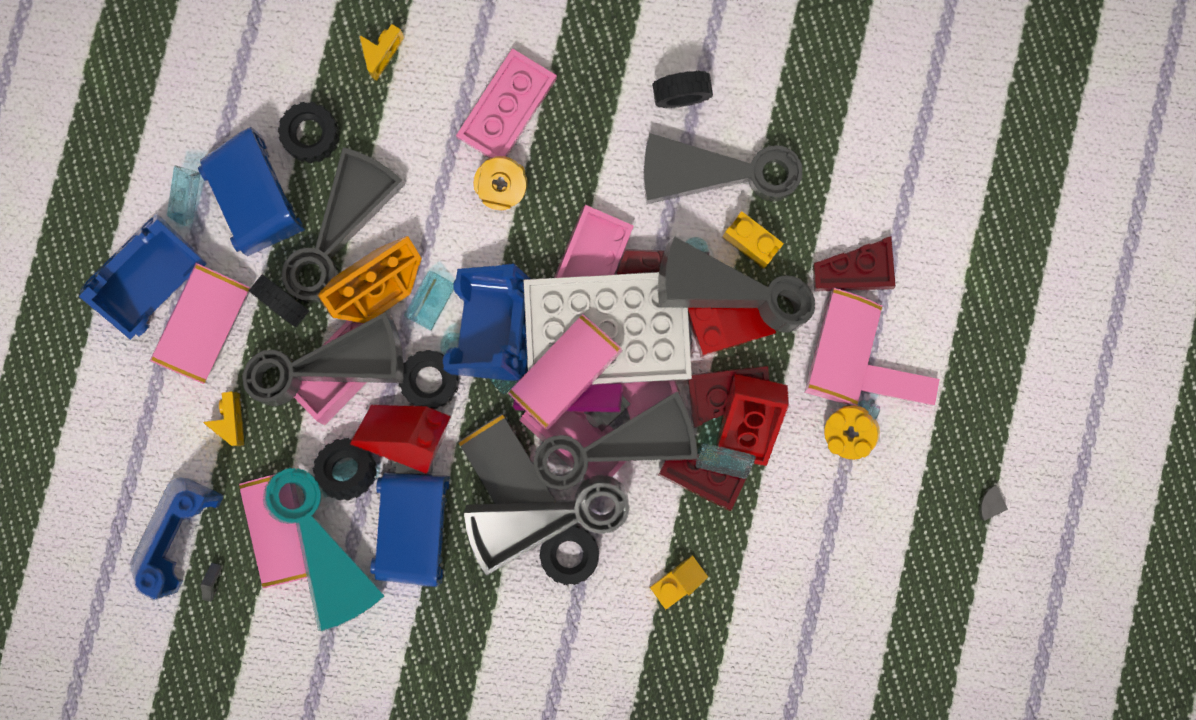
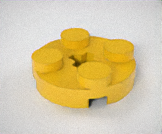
(487, 190)
(863, 423)

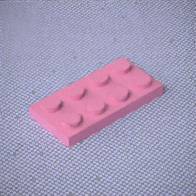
(506, 105)

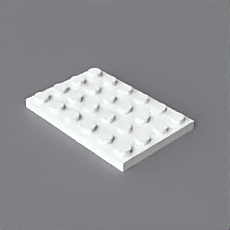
(626, 310)

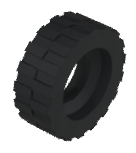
(682, 89)
(300, 113)
(278, 301)
(414, 394)
(355, 485)
(583, 569)

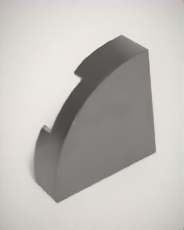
(991, 503)
(208, 582)

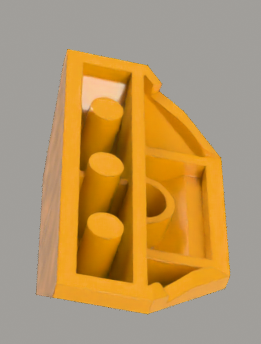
(373, 282)

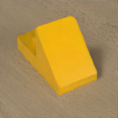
(379, 56)
(231, 427)
(679, 582)

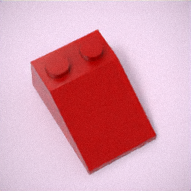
(725, 328)
(753, 417)
(403, 434)

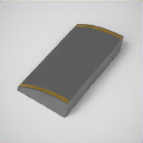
(504, 464)

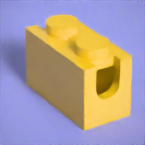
(752, 240)

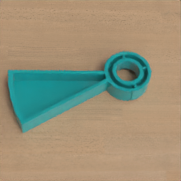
(335, 582)

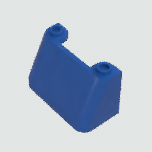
(249, 193)
(140, 276)
(491, 325)
(410, 528)
(149, 566)

